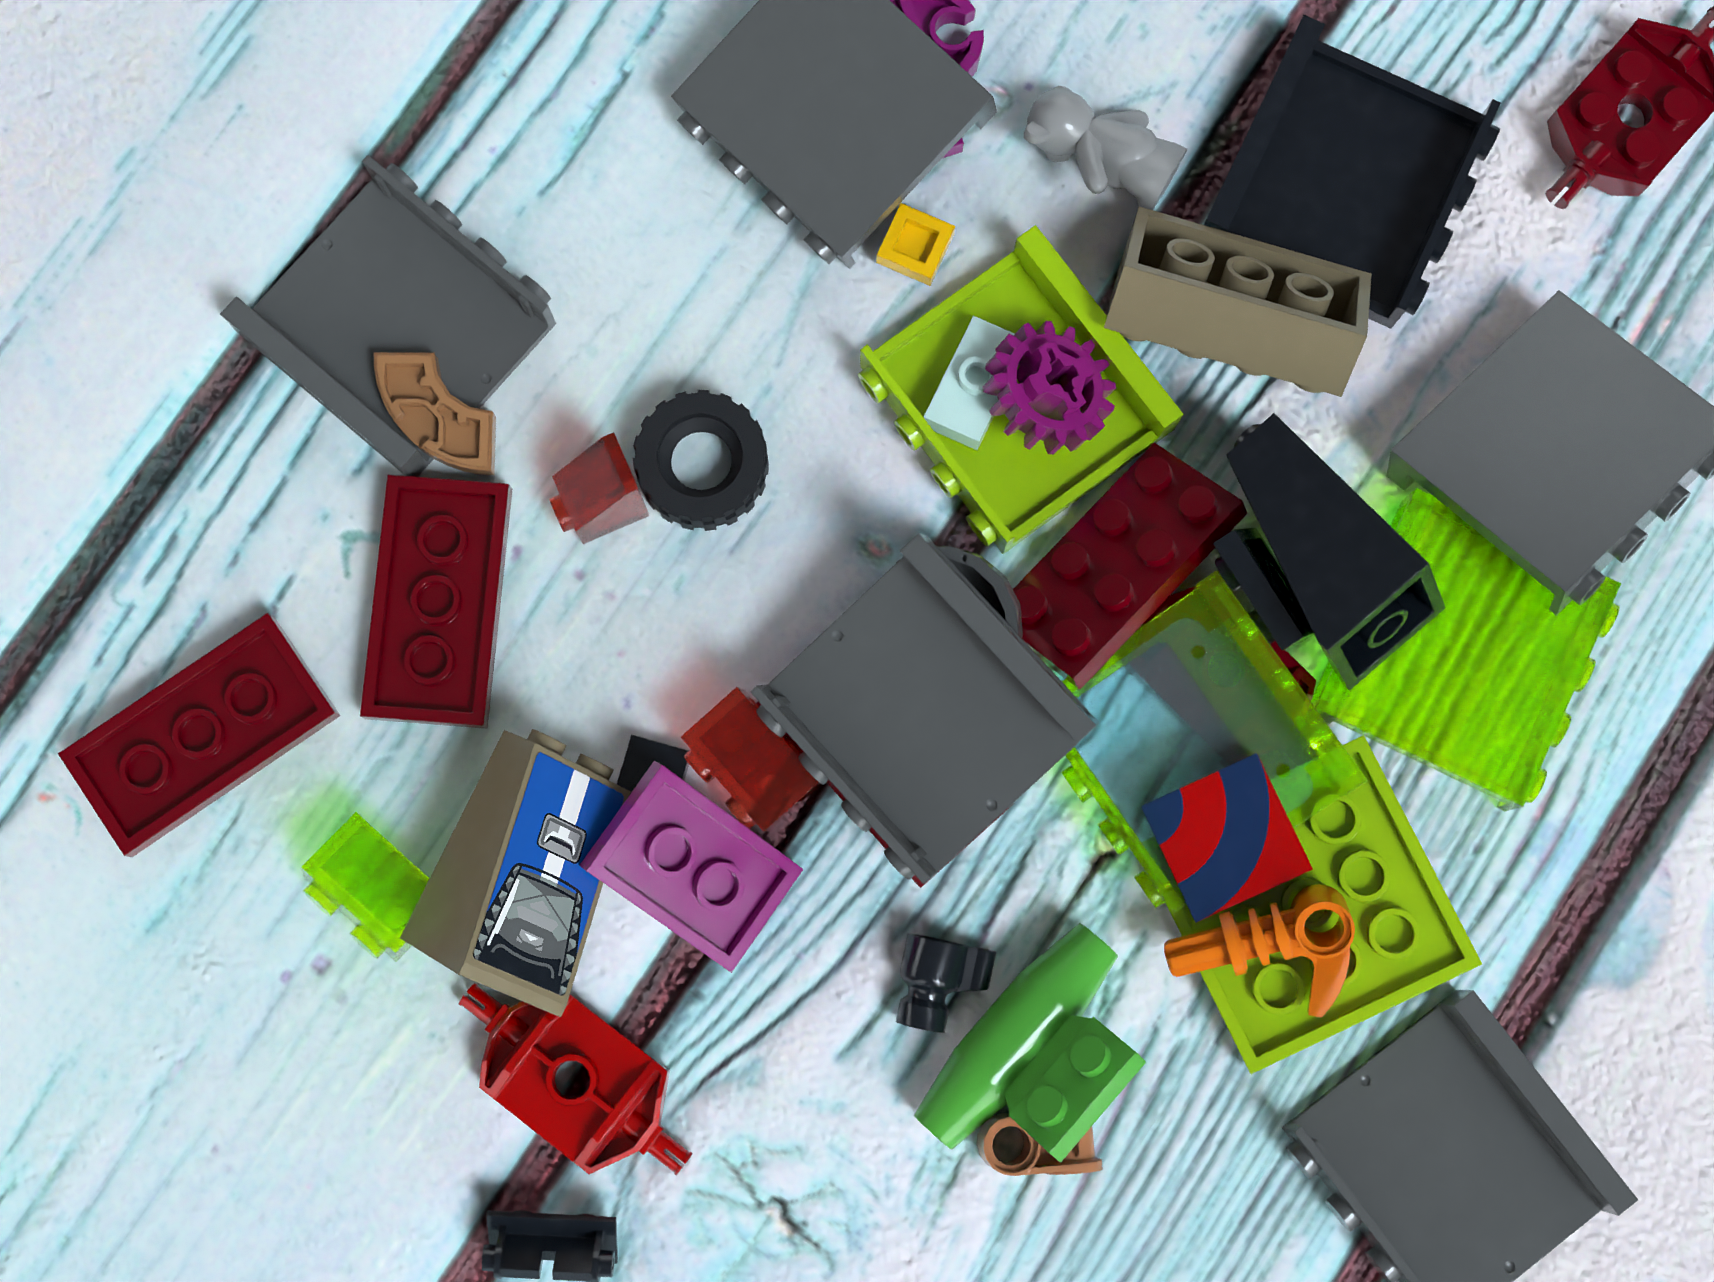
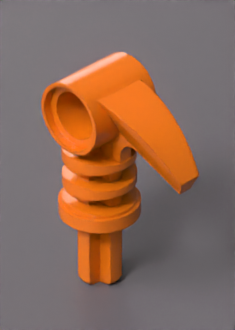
(1273, 933)

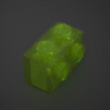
(367, 884)

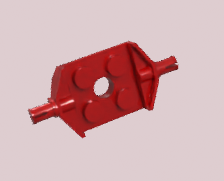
(625, 1090)

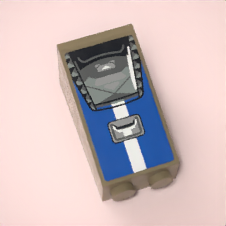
(509, 884)

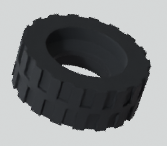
(691, 415)

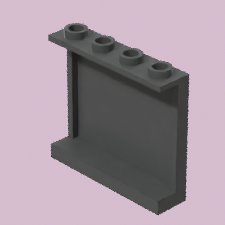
(831, 112)
(1562, 448)

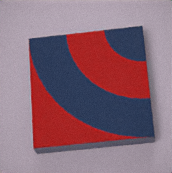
(1226, 838)

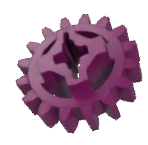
(1053, 385)

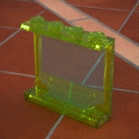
(1186, 702)

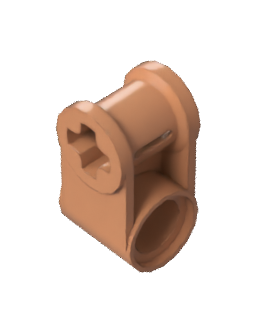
(1034, 1157)

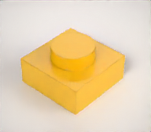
(915, 244)

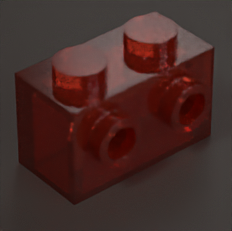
(748, 761)

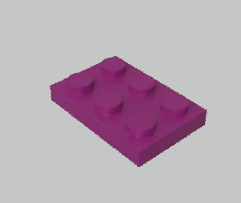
(691, 866)

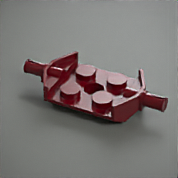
(1661, 73)

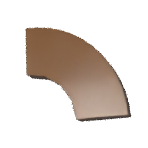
(432, 416)

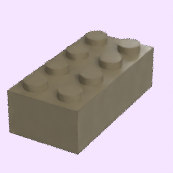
(1240, 302)

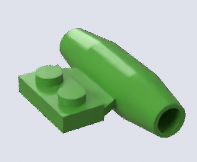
(1037, 1054)

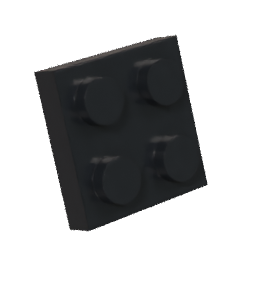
(1251, 565)

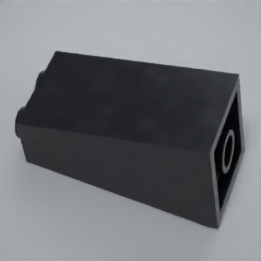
(1343, 561)

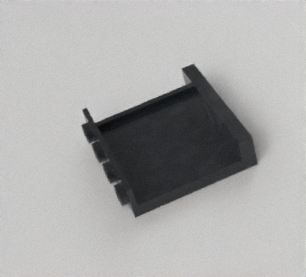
(1354, 169)

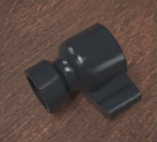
(933, 971)

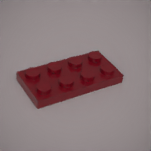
(1122, 562)
(436, 601)
(198, 735)

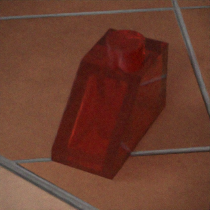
(597, 492)

